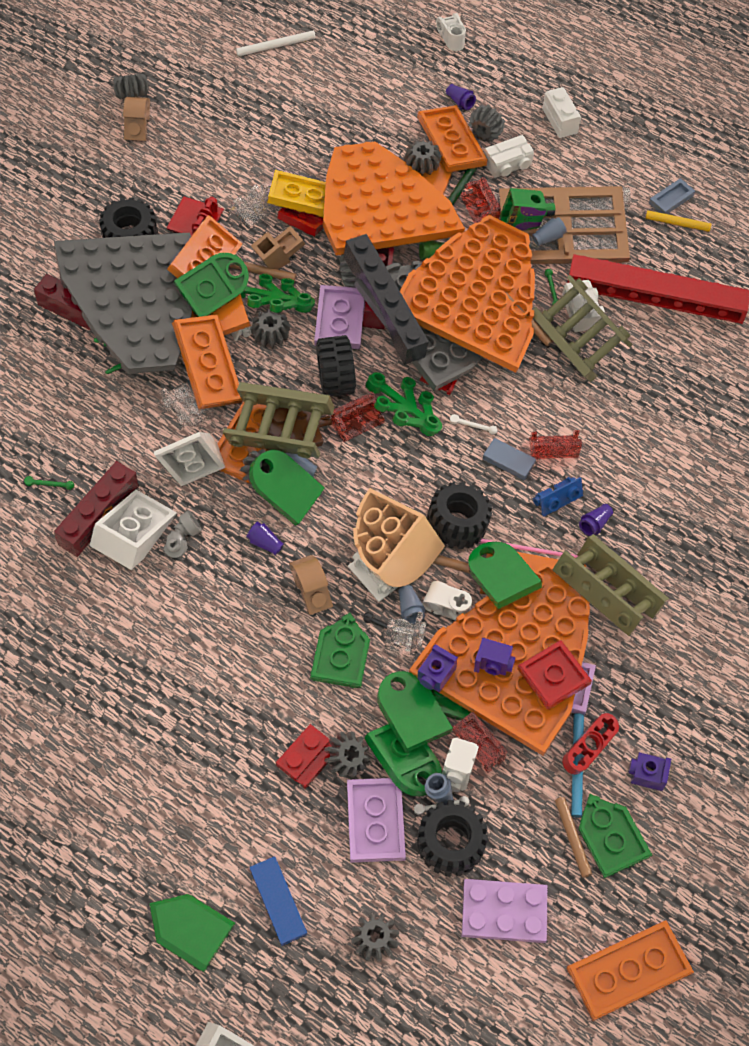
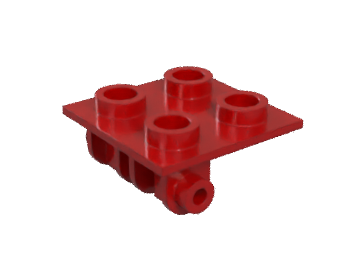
(192, 213)

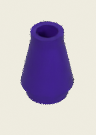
(462, 97)
(594, 521)
(264, 538)

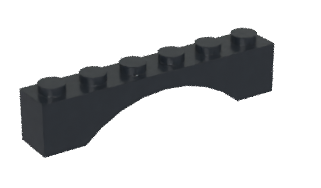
(403, 327)

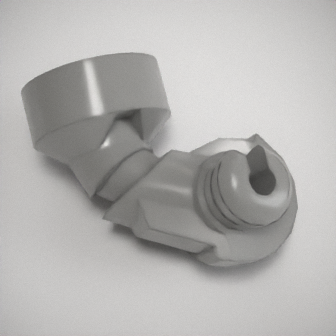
(176, 544)

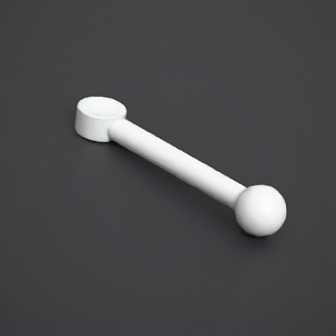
(454, 419)
(419, 809)

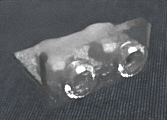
(253, 206)
(184, 406)
(404, 636)

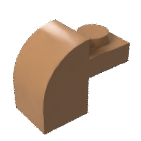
(136, 114)
(276, 251)
(312, 582)

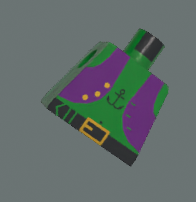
(525, 209)

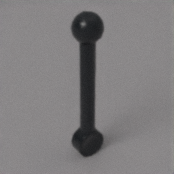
(368, 618)

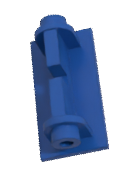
(563, 494)

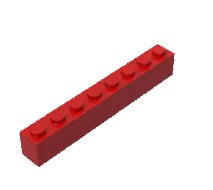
(662, 289)

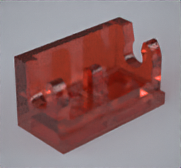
(480, 200)
(356, 417)
(555, 446)
(474, 731)

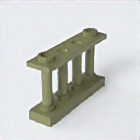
(573, 349)
(273, 399)
(620, 575)

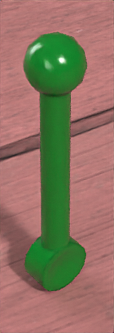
(548, 273)
(29, 481)

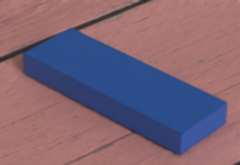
(278, 901)

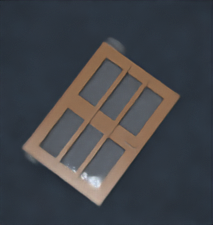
(592, 221)

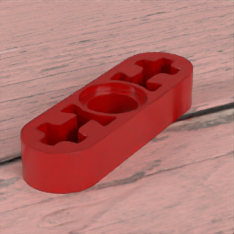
(581, 747)

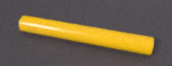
(679, 221)

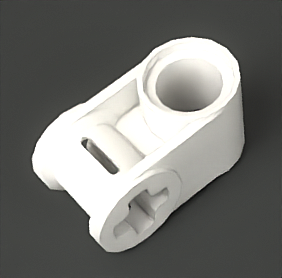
(452, 31)
(447, 600)

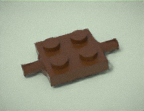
(299, 427)

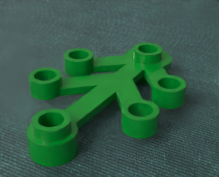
(274, 296)
(426, 420)

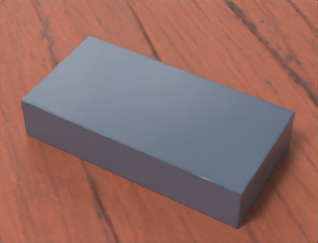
(672, 197)
(509, 459)

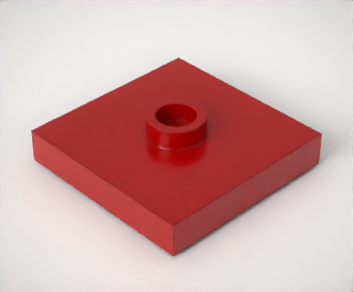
(554, 674)

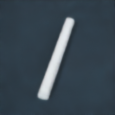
(275, 43)

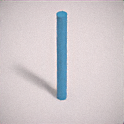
(577, 780)

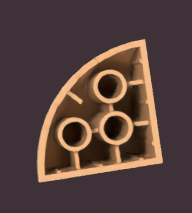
(394, 540)

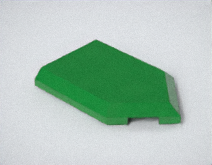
(341, 654)
(612, 836)
(190, 929)

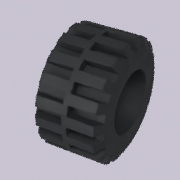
(127, 213)
(336, 365)
(461, 500)
(452, 860)

